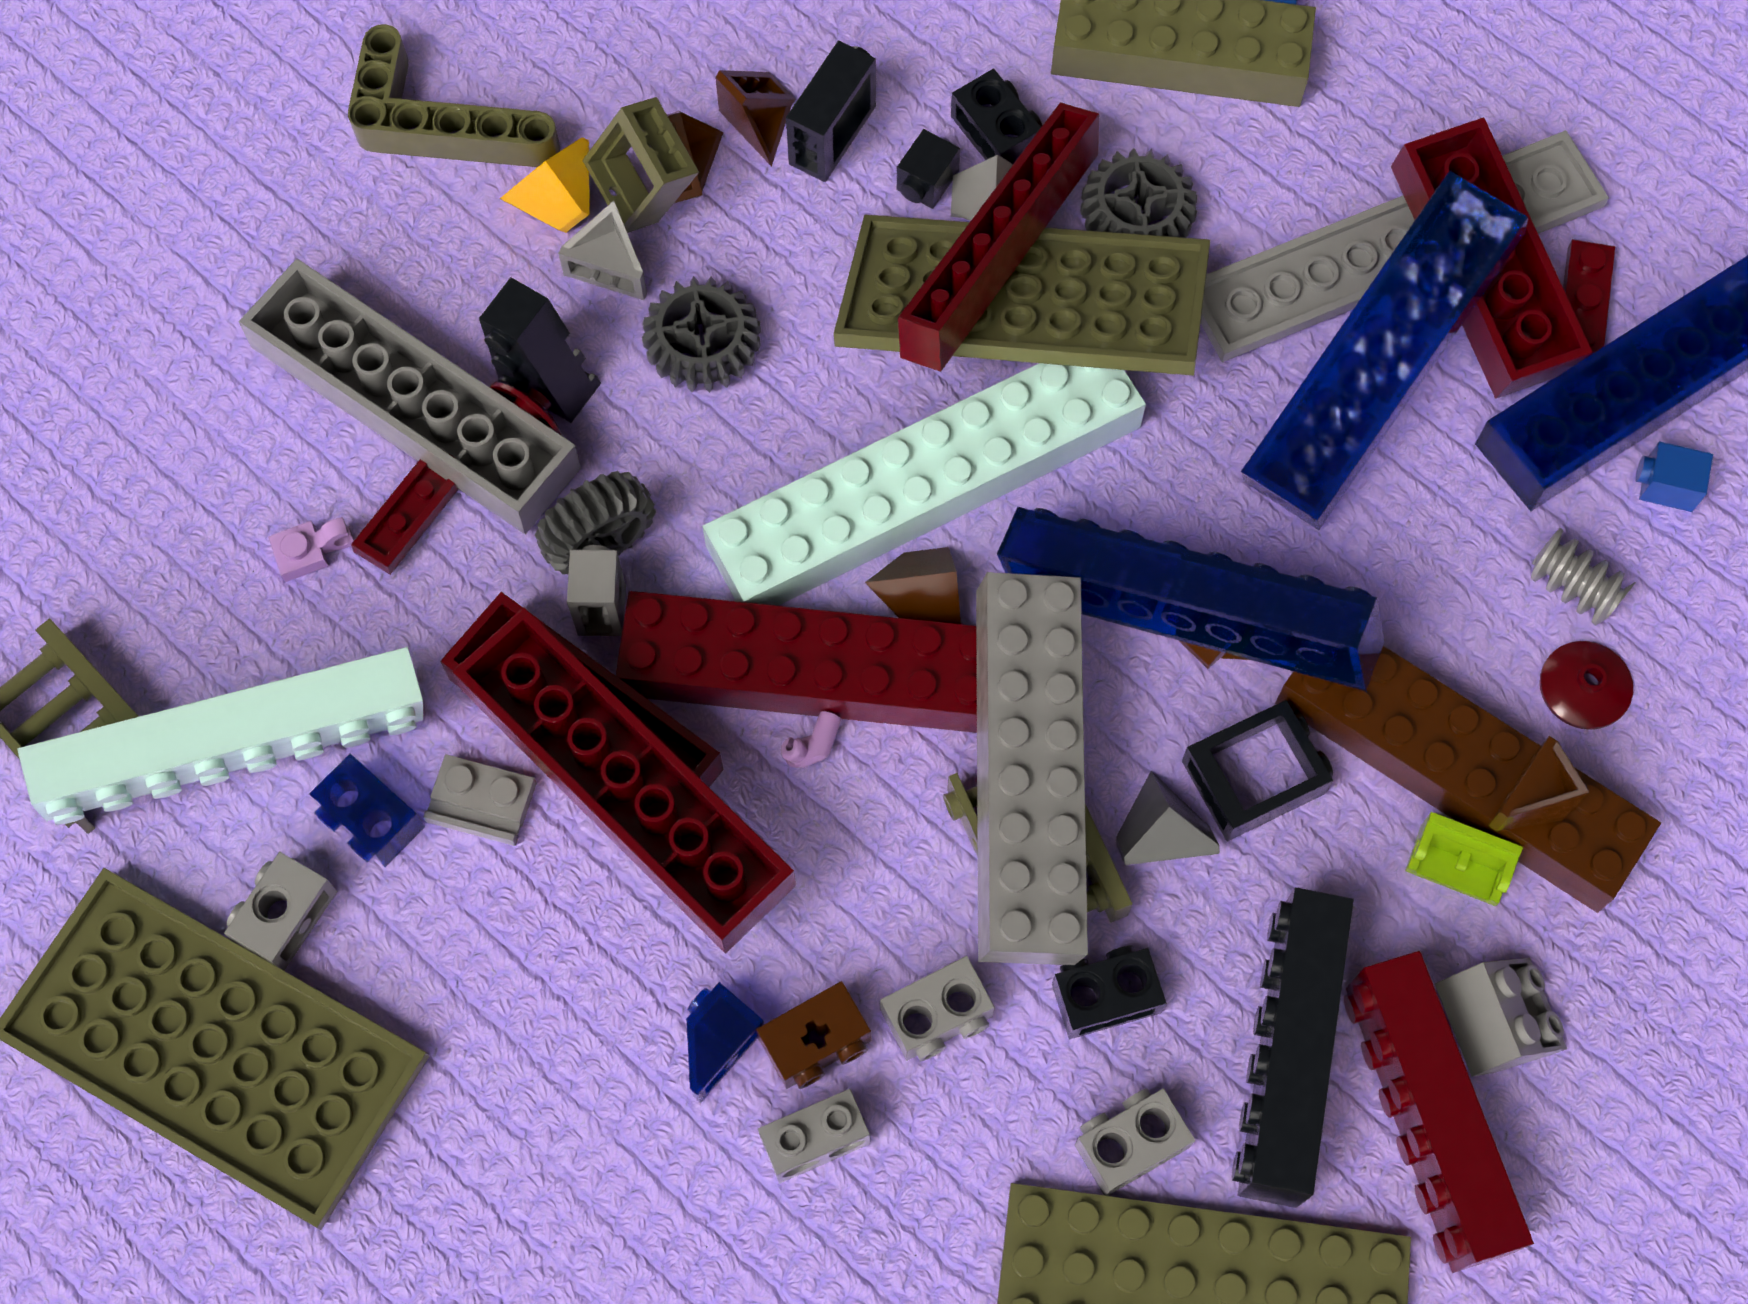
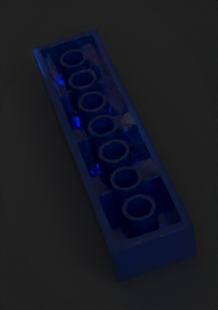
(1384, 349)
(1622, 391)
(1203, 597)

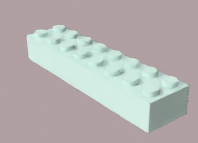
(221, 736)

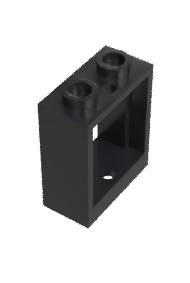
(831, 110)
(1220, 796)

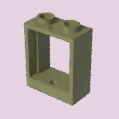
(659, 150)

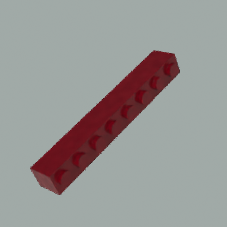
(998, 237)

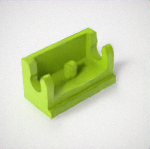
(1463, 858)

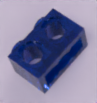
(373, 804)

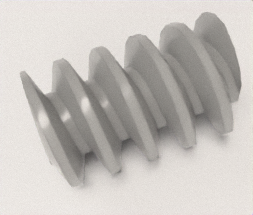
(1579, 577)

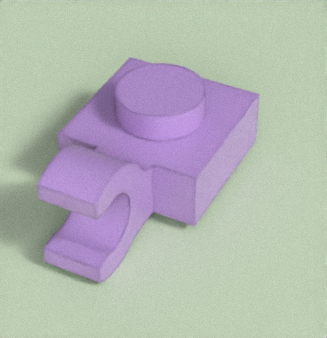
(304, 548)

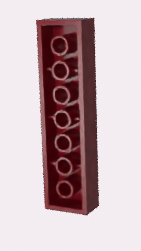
(800, 661)
(625, 780)

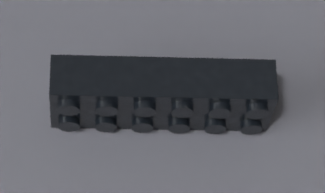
(1294, 1048)

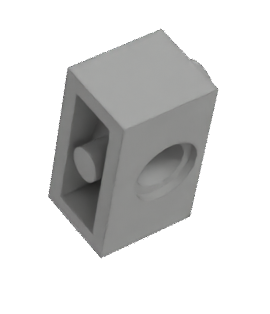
(281, 937)

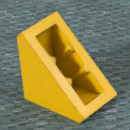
(556, 189)

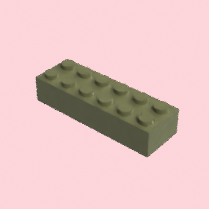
(1189, 46)

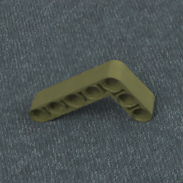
(437, 120)

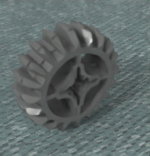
(1156, 187)
(668, 333)
(600, 512)

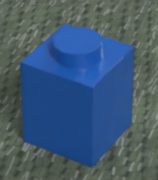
(1674, 476)

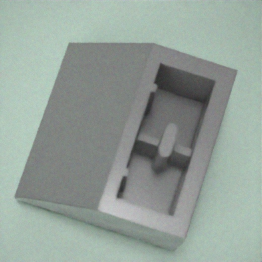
(1501, 1015)

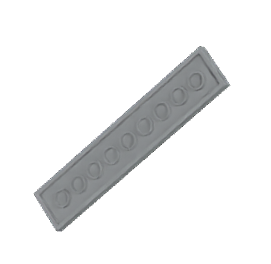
(1335, 265)

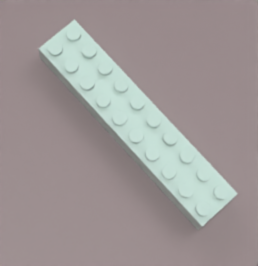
(919, 479)

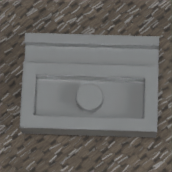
(480, 800)

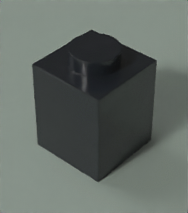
(927, 169)

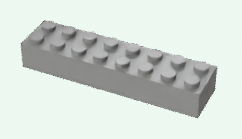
(411, 395)
(1030, 770)

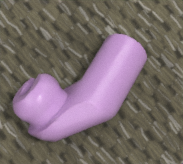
(813, 748)

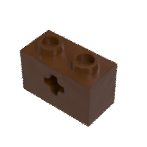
(827, 1012)

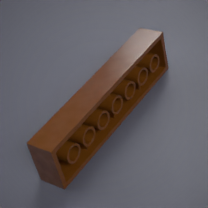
(1466, 768)

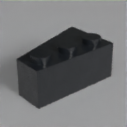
(531, 349)

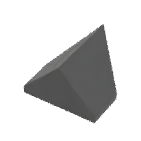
(1163, 828)

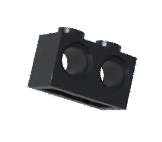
(989, 125)
(1113, 1003)

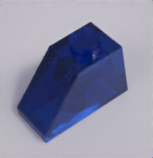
(717, 1037)

